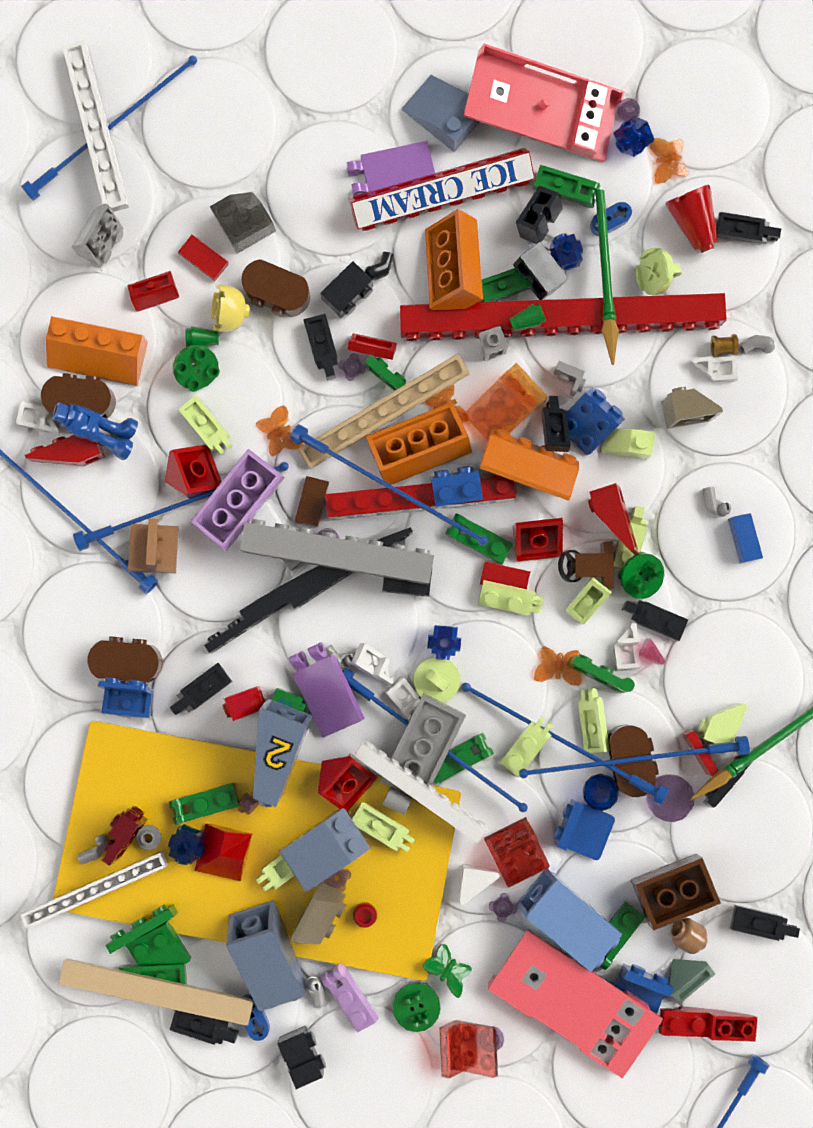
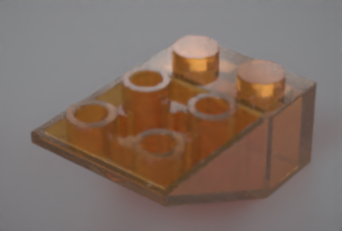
(506, 403)

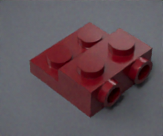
(124, 830)

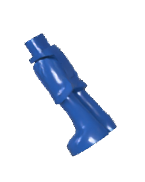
(86, 424)

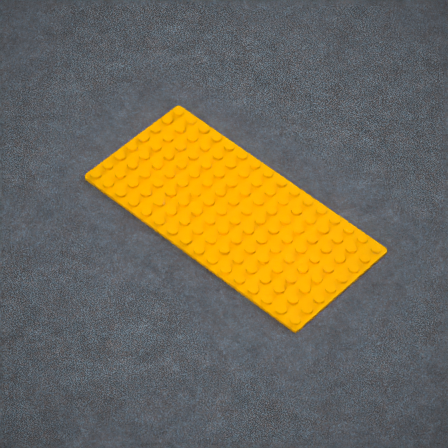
(150, 768)

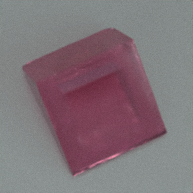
(651, 652)

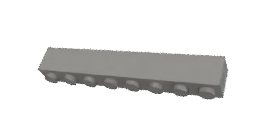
(337, 553)

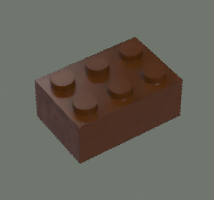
(675, 891)

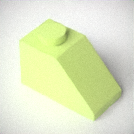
(629, 443)
(722, 725)

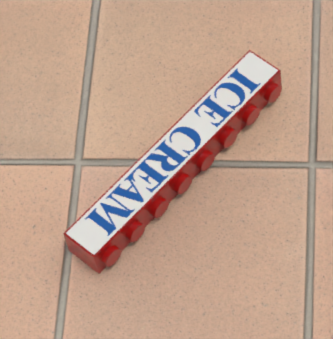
(441, 189)
(386, 502)

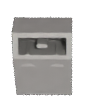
(99, 236)

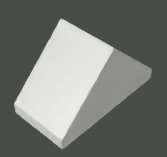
(475, 880)

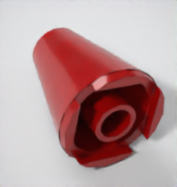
(695, 217)

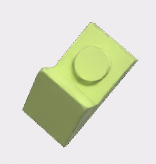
(588, 600)

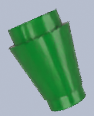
(528, 318)
(201, 336)

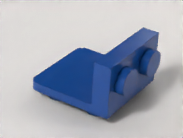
(592, 420)
(457, 486)
(126, 699)
(583, 830)
(644, 985)

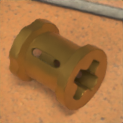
(724, 345)

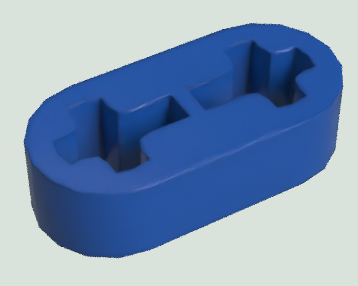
(613, 223)
(261, 1019)

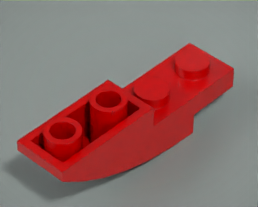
(708, 1023)

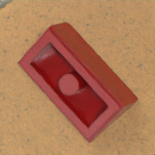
(153, 291)

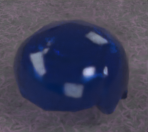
(600, 792)

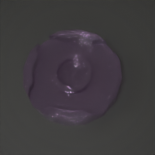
(677, 802)

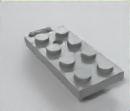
(425, 744)

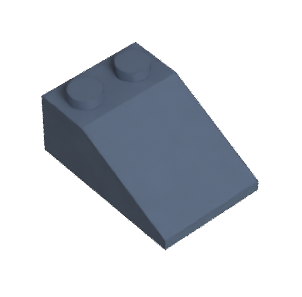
(440, 111)
(324, 849)

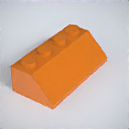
(453, 262)
(95, 350)
(419, 444)
(529, 464)

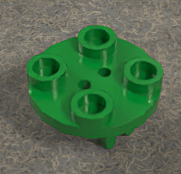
(187, 374)
(634, 583)
(411, 996)

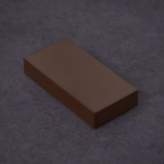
(312, 501)

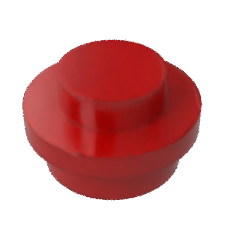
(364, 915)

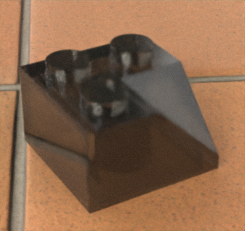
(242, 220)

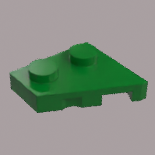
(159, 947)

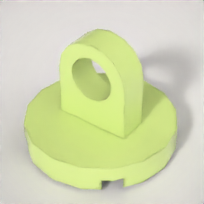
(656, 271)
(437, 679)

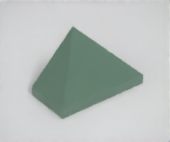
(688, 977)

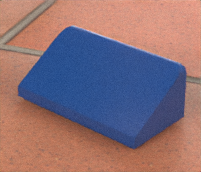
(745, 538)

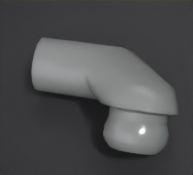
(758, 341)
(714, 505)
(343, 659)
(95, 852)
(315, 988)

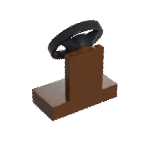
(589, 565)

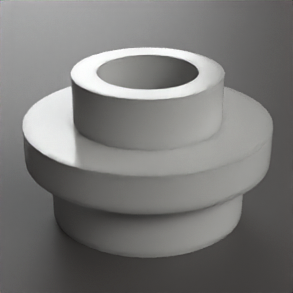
(156, 837)

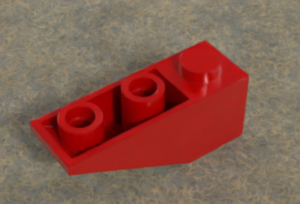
(67, 451)
(243, 703)

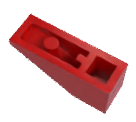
(611, 509)

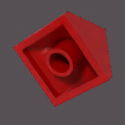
(192, 470)
(344, 781)
(224, 852)

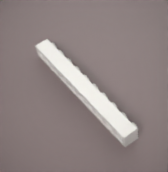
(420, 791)
(94, 889)

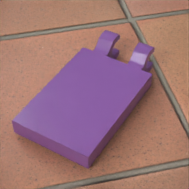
(391, 167)
(326, 690)

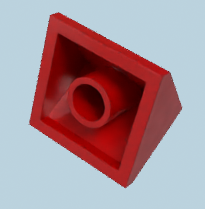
(538, 539)

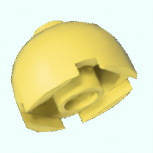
(228, 308)

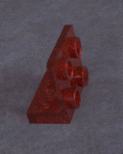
(517, 852)
(468, 1049)

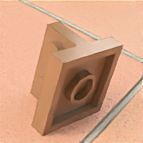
(153, 548)

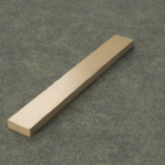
(387, 409)
(156, 991)

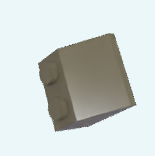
(688, 407)
(319, 915)

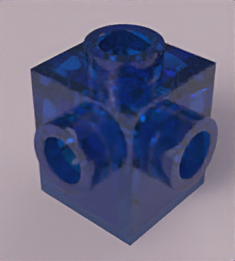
(633, 136)
(566, 251)
(450, 635)
(186, 845)

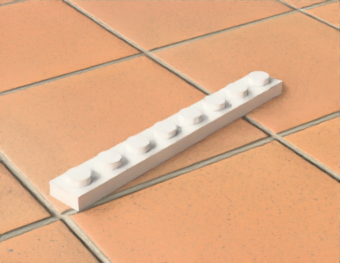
(95, 126)

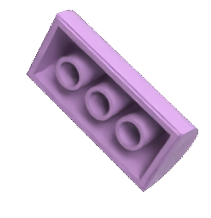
(237, 499)

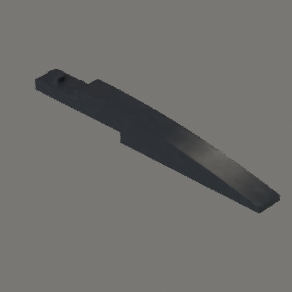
(296, 591)

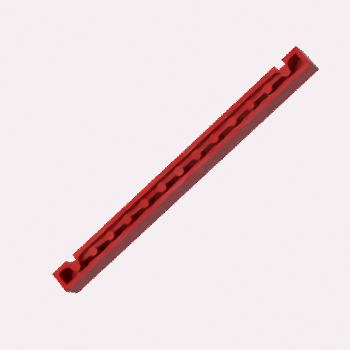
(567, 315)

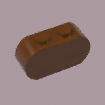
(275, 288)
(84, 392)
(125, 660)
(628, 742)

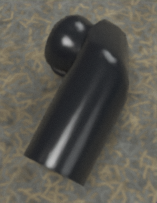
(381, 269)

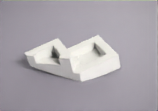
(717, 368)
(35, 418)
(626, 650)
(372, 663)
(404, 696)

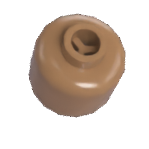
(689, 935)

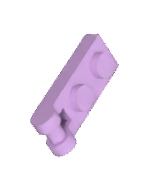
(349, 997)

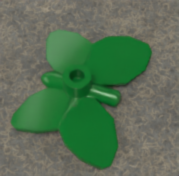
(454, 972)

